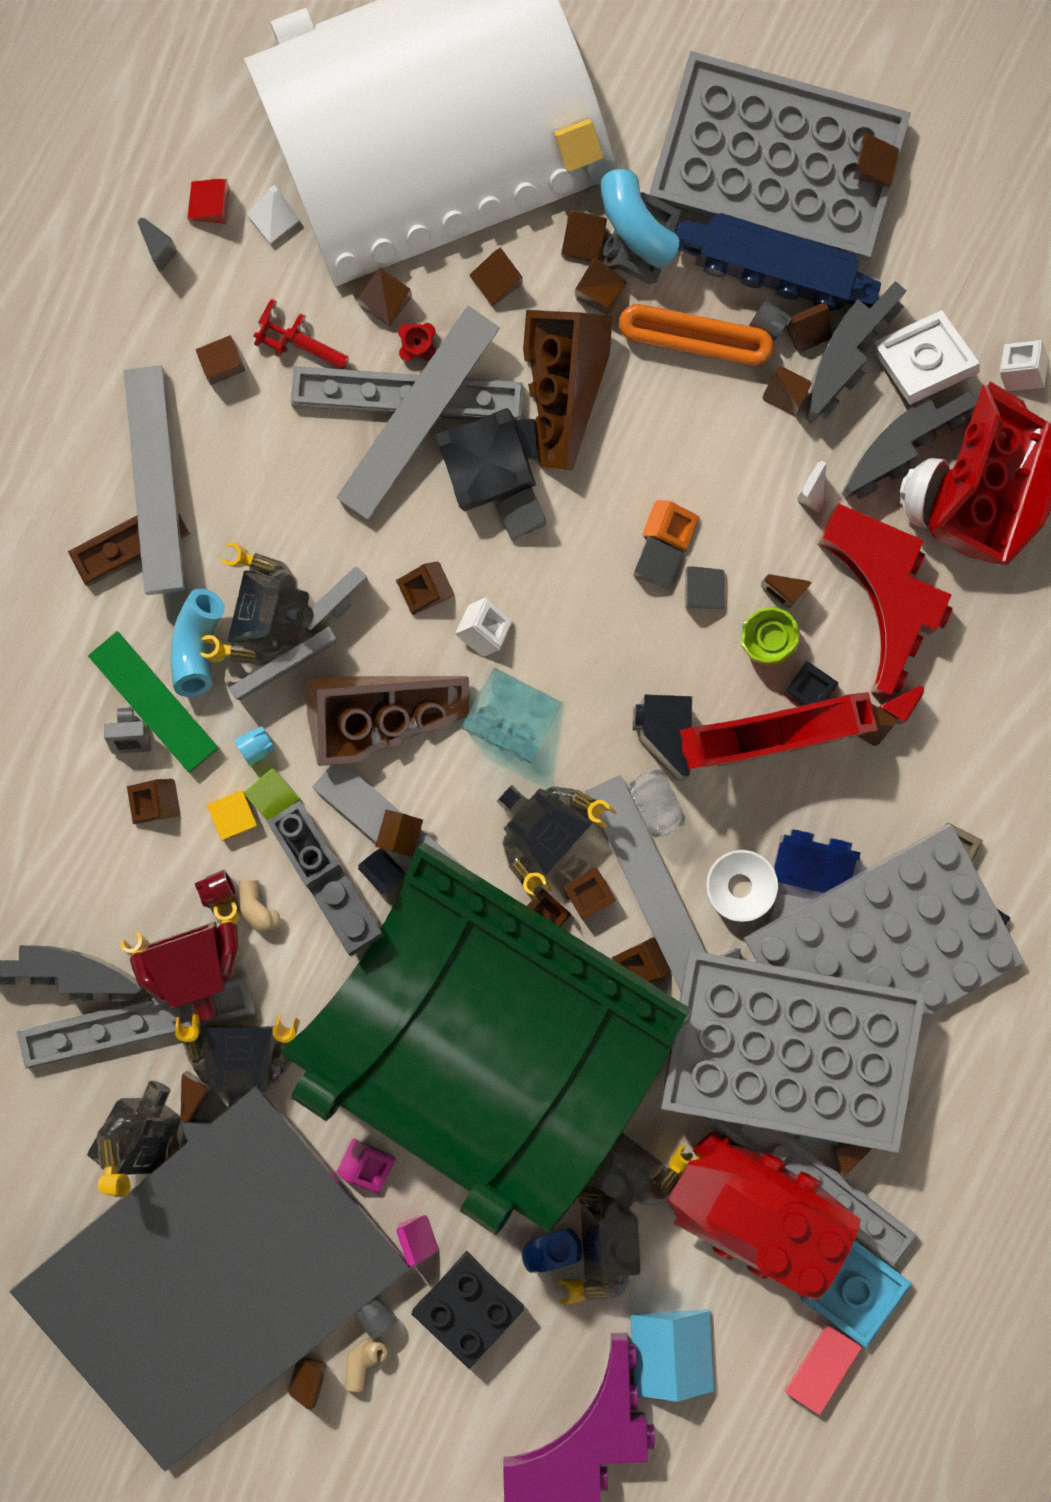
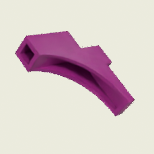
(604, 1434)

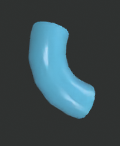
(634, 222)
(196, 619)

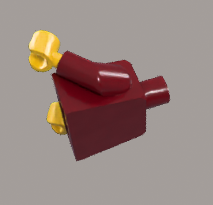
(188, 964)

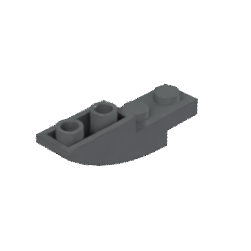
(842, 360)
(894, 447)
(325, 878)
(76, 973)

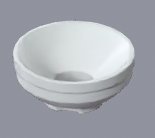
(920, 489)
(762, 880)

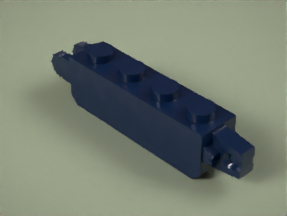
(777, 261)

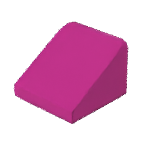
(365, 1166)
(417, 1239)

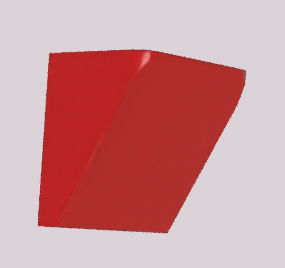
(209, 201)
(903, 705)

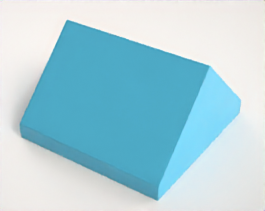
(672, 1354)

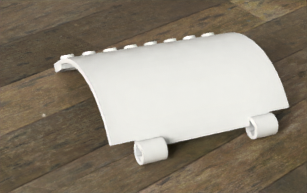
(424, 121)

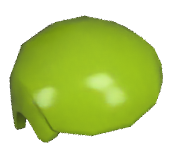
(770, 636)

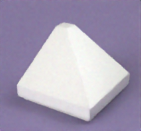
(273, 215)
(813, 491)

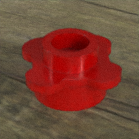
(409, 333)
(709, 1143)

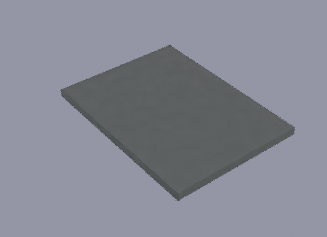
(210, 1278)

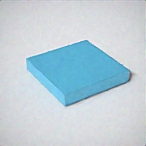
(861, 1295)

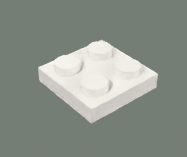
(926, 357)

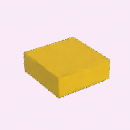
(578, 145)
(232, 815)

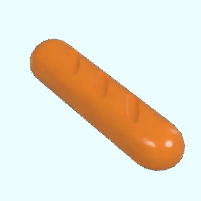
(696, 334)

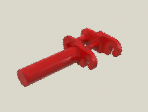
(296, 338)

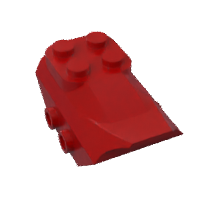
(999, 482)
(765, 1217)

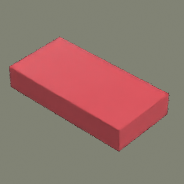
(823, 1368)

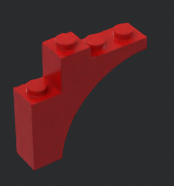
(903, 605)
(778, 731)

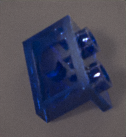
(813, 864)

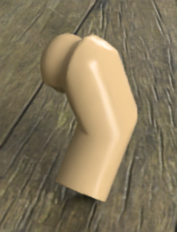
(253, 910)
(360, 1359)

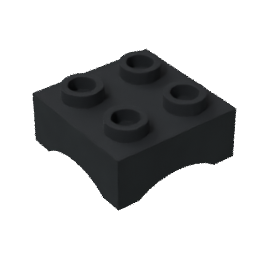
(485, 460)
(467, 1310)

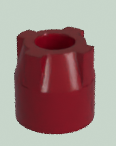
(216, 889)

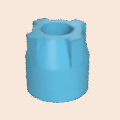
(254, 745)

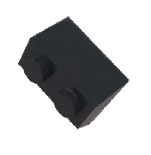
(659, 727)

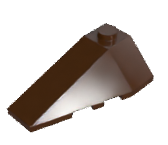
(567, 368)
(369, 713)

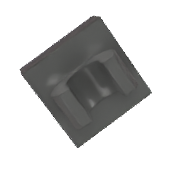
(127, 734)

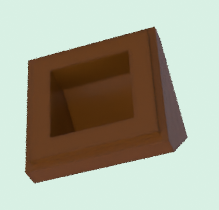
(399, 833)

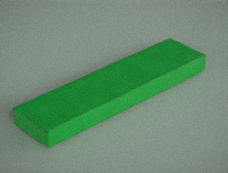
(153, 701)

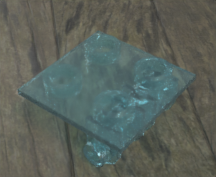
(511, 715)

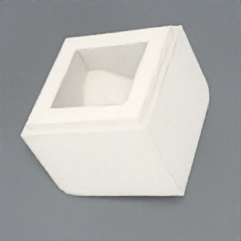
(1024, 365)
(484, 627)

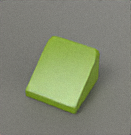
(271, 794)

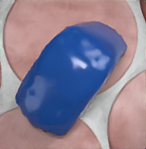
(552, 1251)

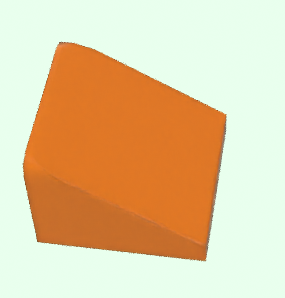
(671, 524)

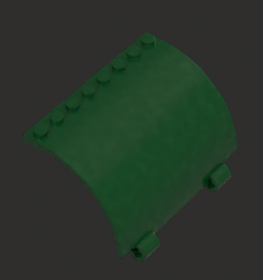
(488, 1044)

